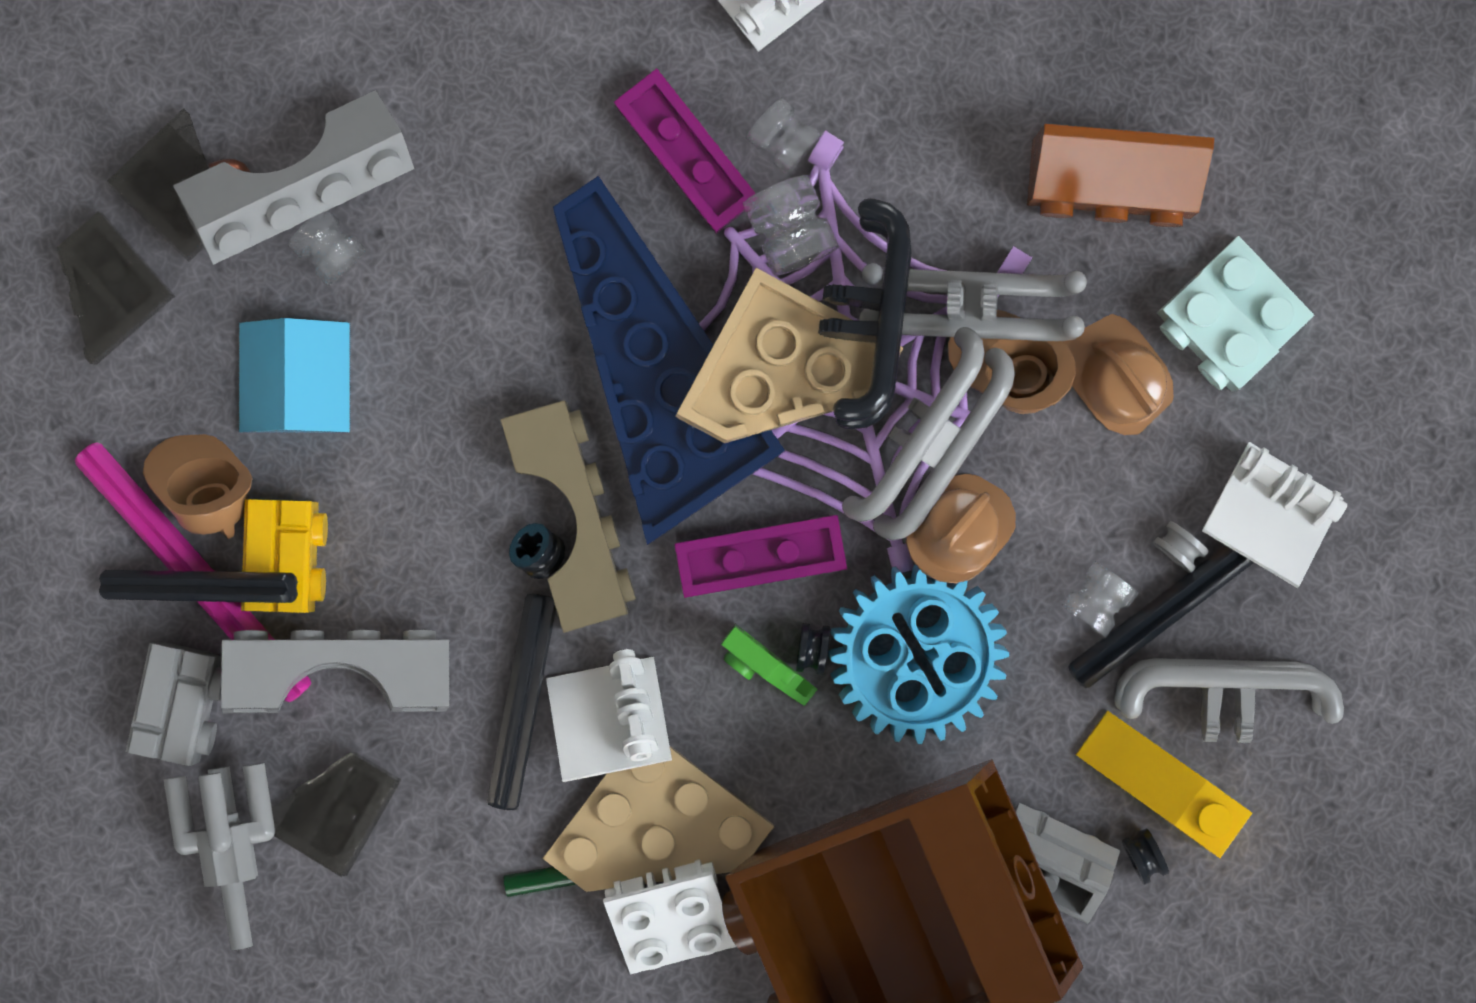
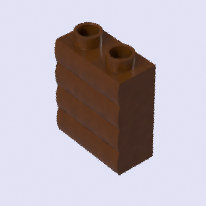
(906, 904)

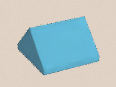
(294, 376)

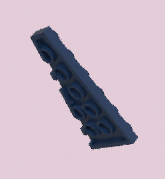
(647, 362)

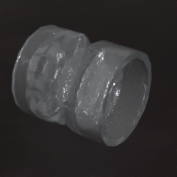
(790, 224)

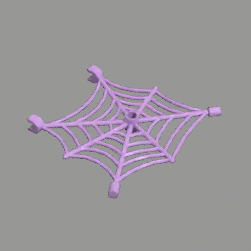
(823, 158)

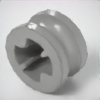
(1180, 546)

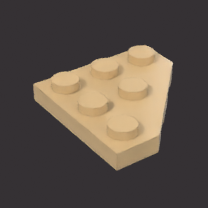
(774, 365)
(653, 822)

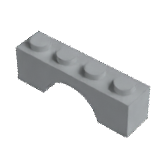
(244, 208)
(263, 671)

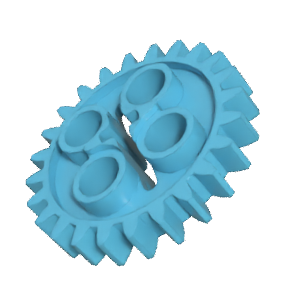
(876, 678)

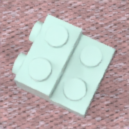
(1233, 316)

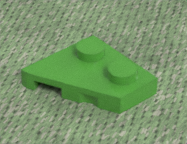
(751, 657)

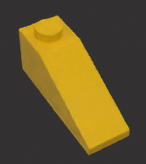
(1164, 784)

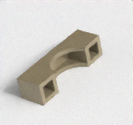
(548, 446)

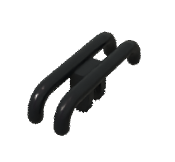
(886, 333)

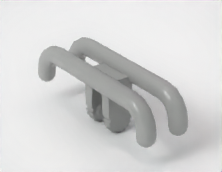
(974, 303)
(936, 440)
(1219, 674)

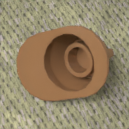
(1041, 371)
(1120, 375)
(199, 482)
(963, 530)

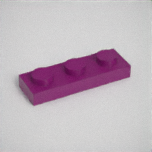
(685, 150)
(760, 556)

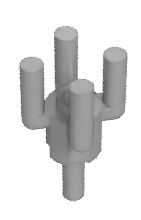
(225, 843)

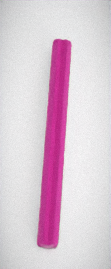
(163, 538)

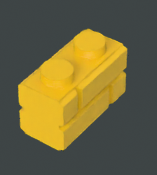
(285, 540)

